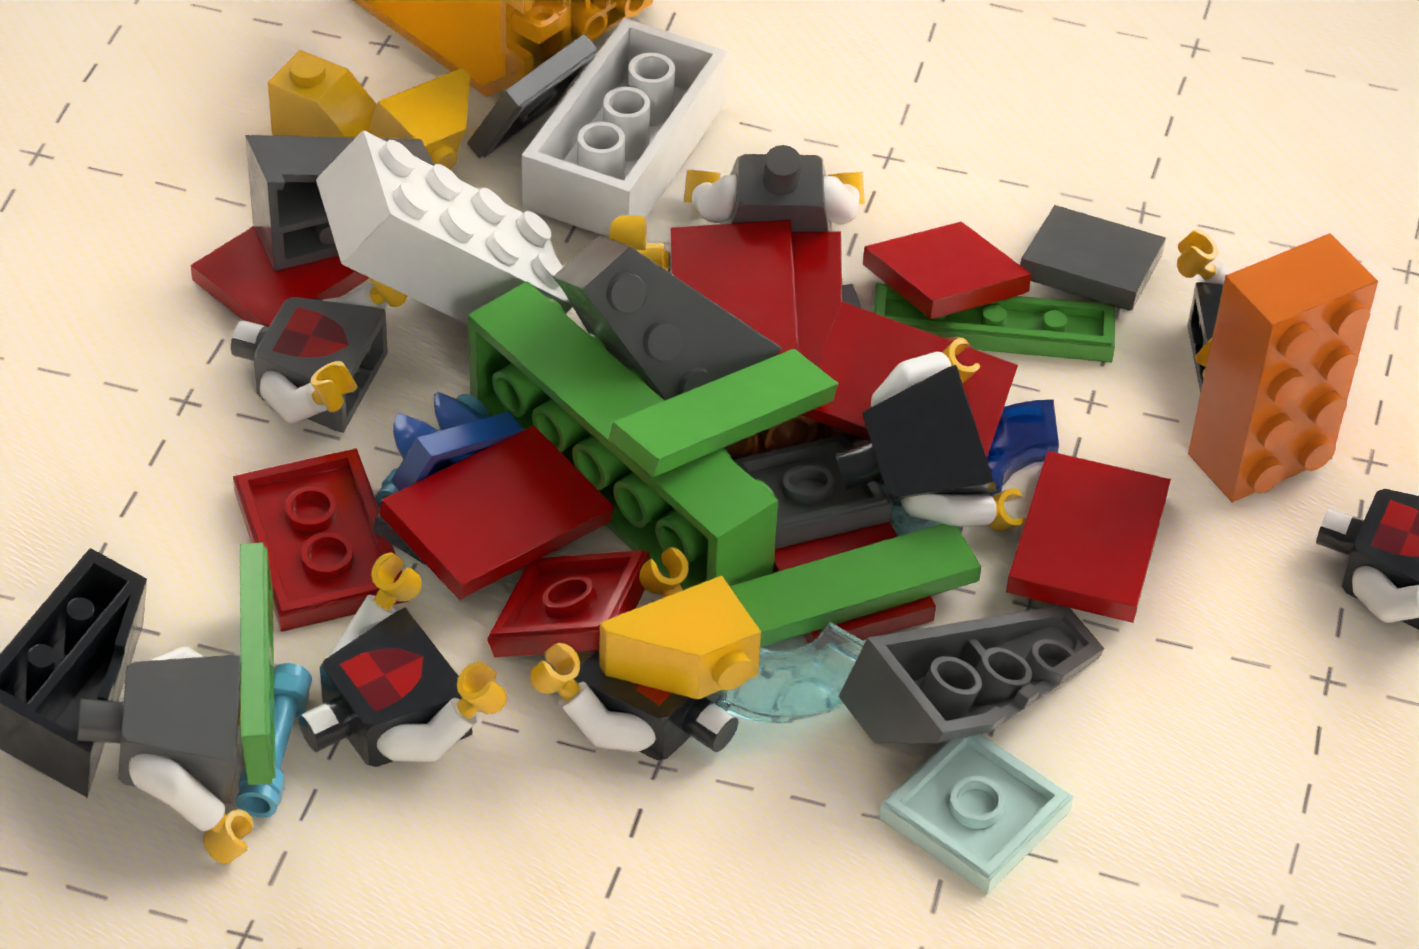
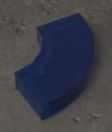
(1022, 439)

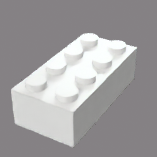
(624, 127)
(431, 231)

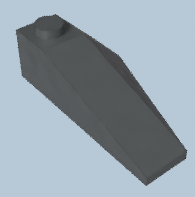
(964, 674)

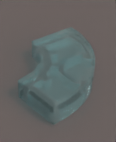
(797, 681)

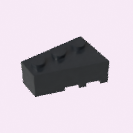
(65, 654)

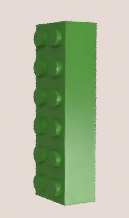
(572, 389)

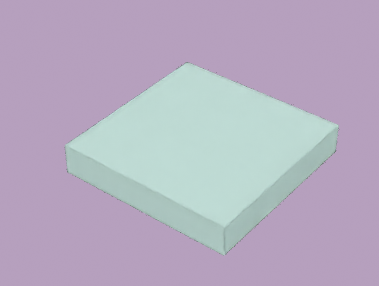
(976, 809)

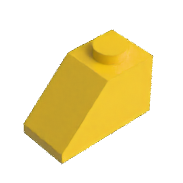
(318, 99)
(430, 113)
(684, 642)

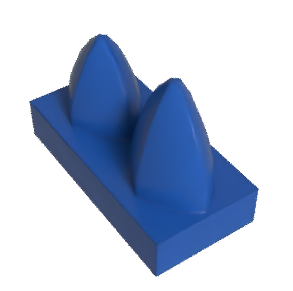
(461, 436)

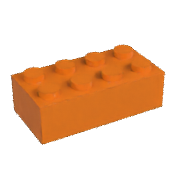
(1281, 366)

